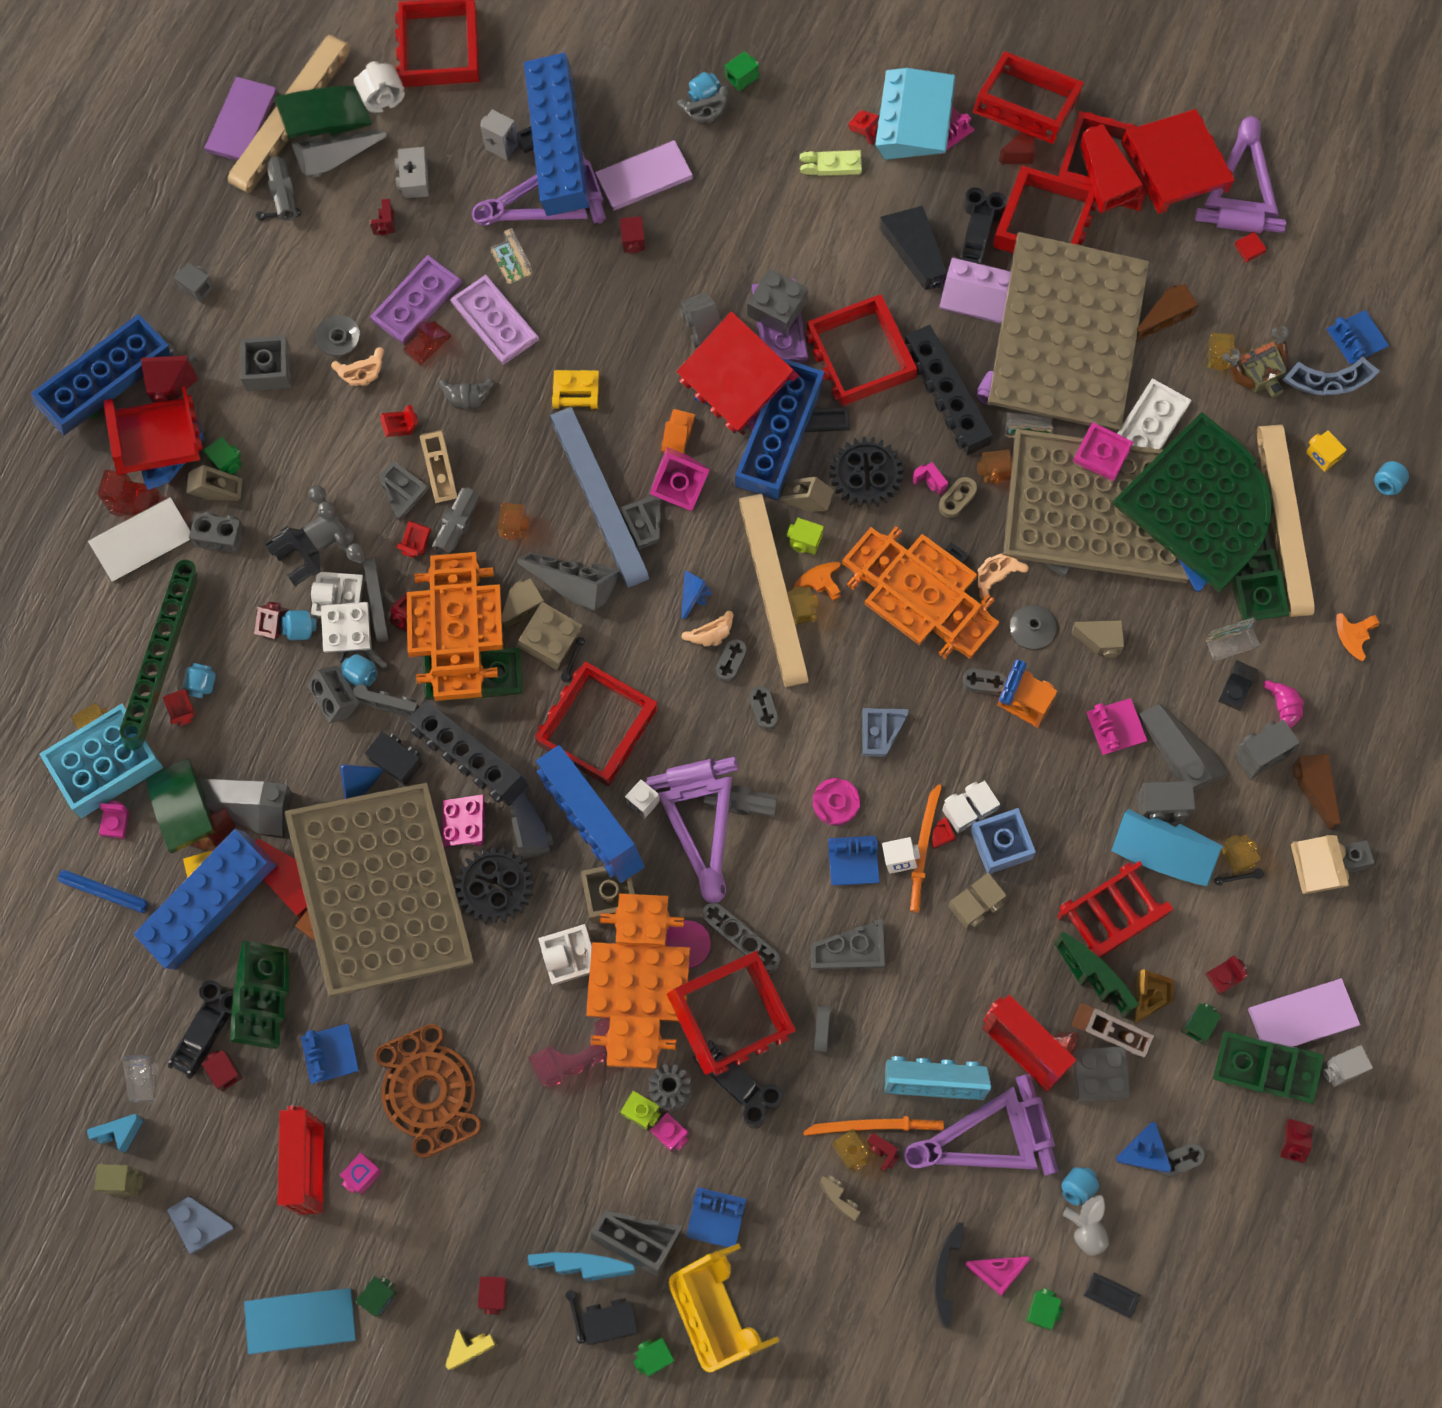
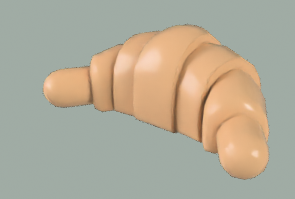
(361, 371)
(995, 570)
(711, 633)

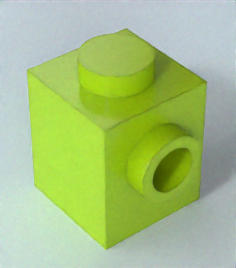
(805, 536)
(641, 1111)

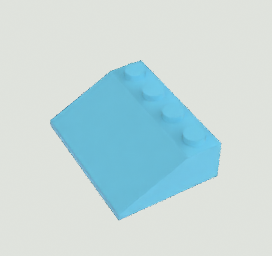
(915, 113)
(96, 766)
(936, 1079)

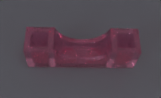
(553, 1065)

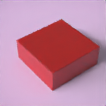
(1250, 247)

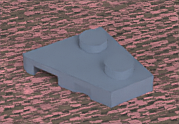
(880, 729)
(197, 1224)

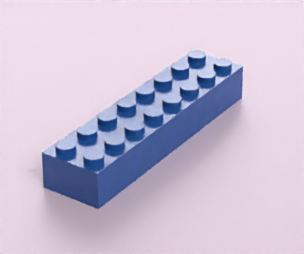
(556, 134)

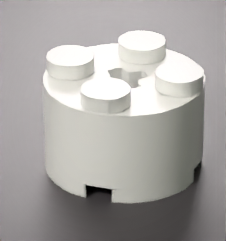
(379, 86)

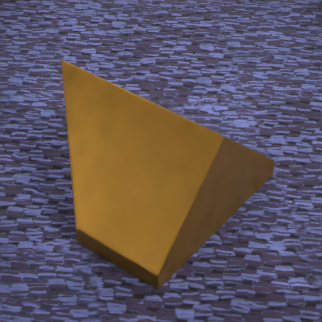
(1152, 993)

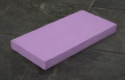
(643, 175)
(494, 319)
(1305, 1015)

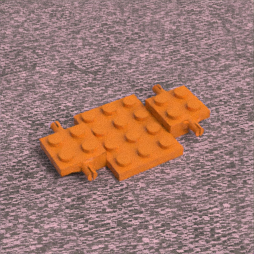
(921, 591)
(454, 625)
(632, 981)

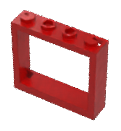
(431, 9)
(1020, 117)
(1116, 129)
(1051, 183)
(851, 313)
(569, 694)
(768, 995)
(1027, 1042)
(300, 1161)

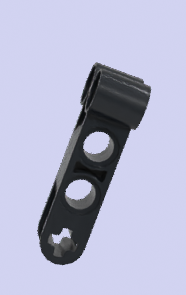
(980, 222)
(202, 1030)
(743, 1088)

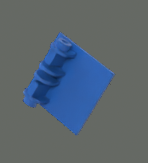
(1357, 336)
(853, 860)
(329, 1053)
(715, 1217)

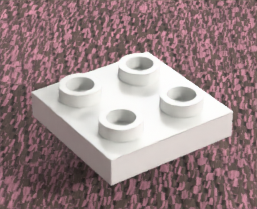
(335, 589)
(346, 627)
(567, 954)

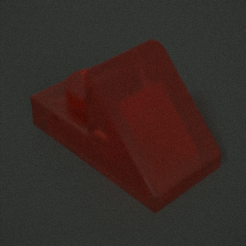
(427, 342)

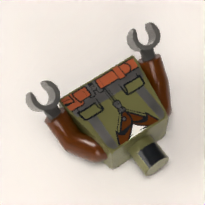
(1262, 366)

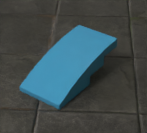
(1167, 848)
(591, 1266)
(299, 1321)

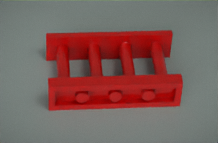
(1136, 923)

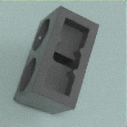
(215, 538)
(333, 694)

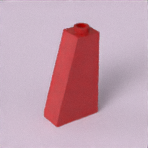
(1108, 170)
(285, 879)

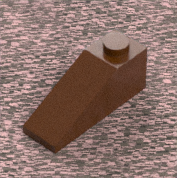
(1171, 308)
(1317, 784)
(1112, 1030)

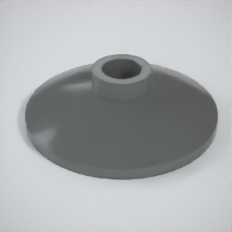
(336, 327)
(1033, 637)

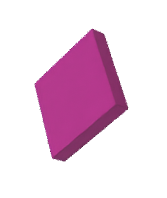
(1103, 451)

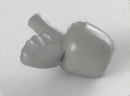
(1091, 1234)

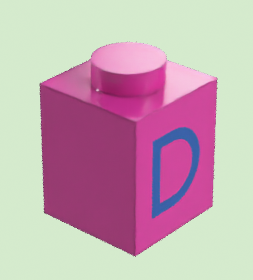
(360, 1174)

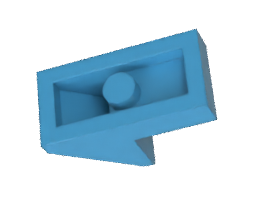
(123, 1130)

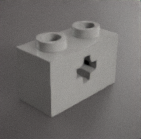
(499, 134)
(412, 172)
(1346, 1066)

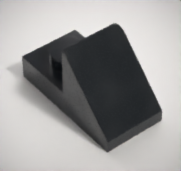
(1238, 685)

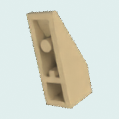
(438, 466)

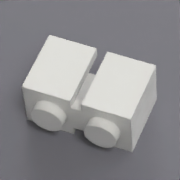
(967, 807)

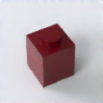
(632, 234)
(221, 1070)
(492, 1294)

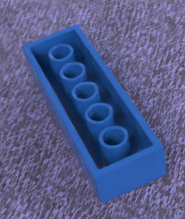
(99, 375)
(779, 433)
(589, 815)
(205, 899)

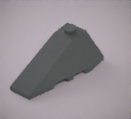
(578, 583)
(250, 803)
(529, 829)

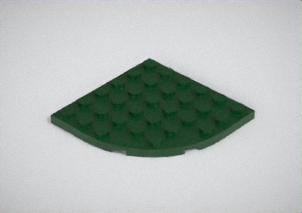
(1202, 502)

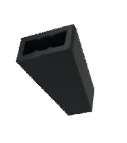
(915, 244)

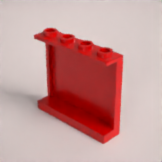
(1176, 159)
(735, 373)
(153, 434)

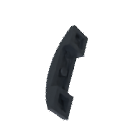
(943, 1306)

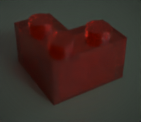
(124, 496)

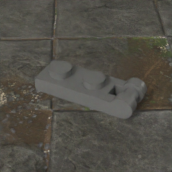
(385, 701)

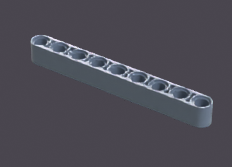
(599, 497)

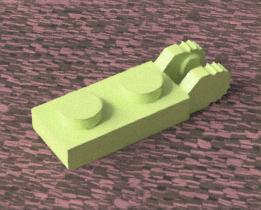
(831, 163)

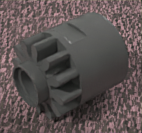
(670, 1101)

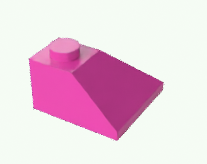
(679, 479)

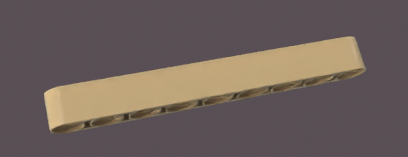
(272, 135)
(1285, 520)
(773, 590)

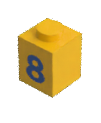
(1325, 450)

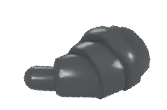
(705, 109)
(466, 394)

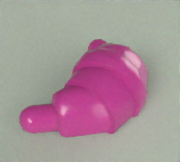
(1288, 702)

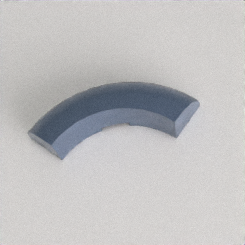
(1330, 384)

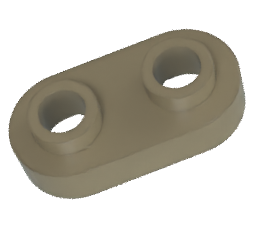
(957, 498)

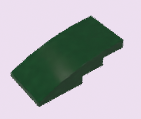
(322, 111)
(1260, 586)
(508, 679)
(179, 805)
(1089, 967)
(260, 995)
(1268, 1067)

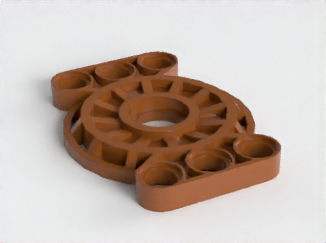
(412, 1070)

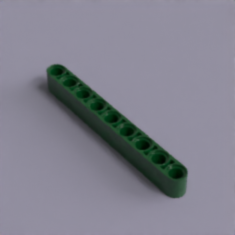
(158, 663)

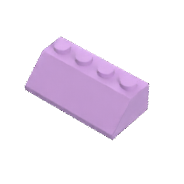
(975, 290)

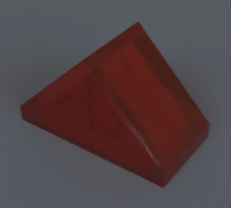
(1019, 150)
(223, 828)

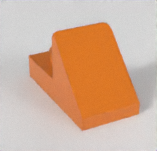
(678, 431)

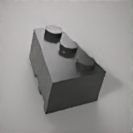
(636, 1239)

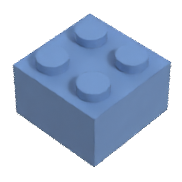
(1002, 841)

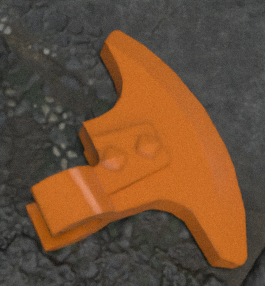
(820, 579)
(1355, 634)

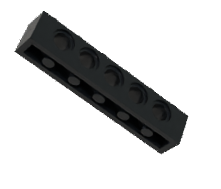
(926, 341)
(505, 789)

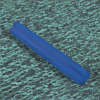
(102, 891)

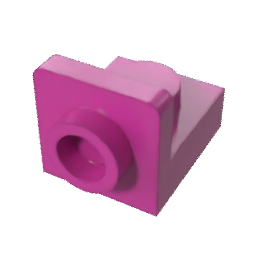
(935, 479)
(114, 820)
(670, 1133)

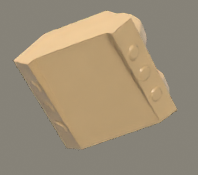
(1320, 864)

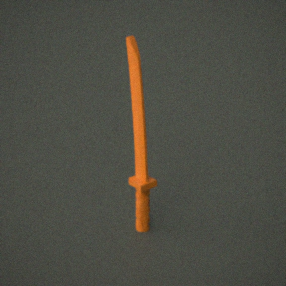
(918, 875)
(875, 1124)

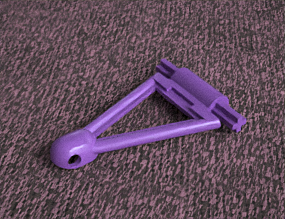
(494, 208)
(1245, 214)
(692, 782)
(1028, 1125)

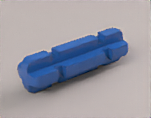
(1012, 682)

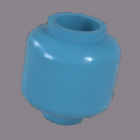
(703, 86)
(1391, 478)
(298, 625)
(359, 670)
(199, 680)
(1080, 1185)

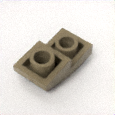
(833, 1191)

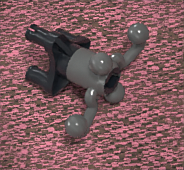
(314, 538)

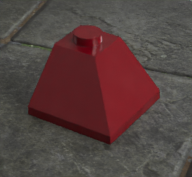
(167, 376)

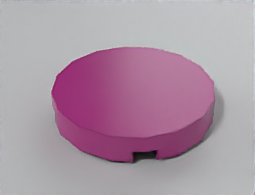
(836, 801)
(691, 936)

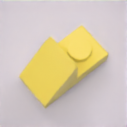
(462, 1352)

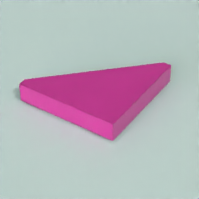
(998, 1272)

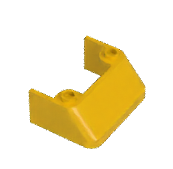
(710, 1314)

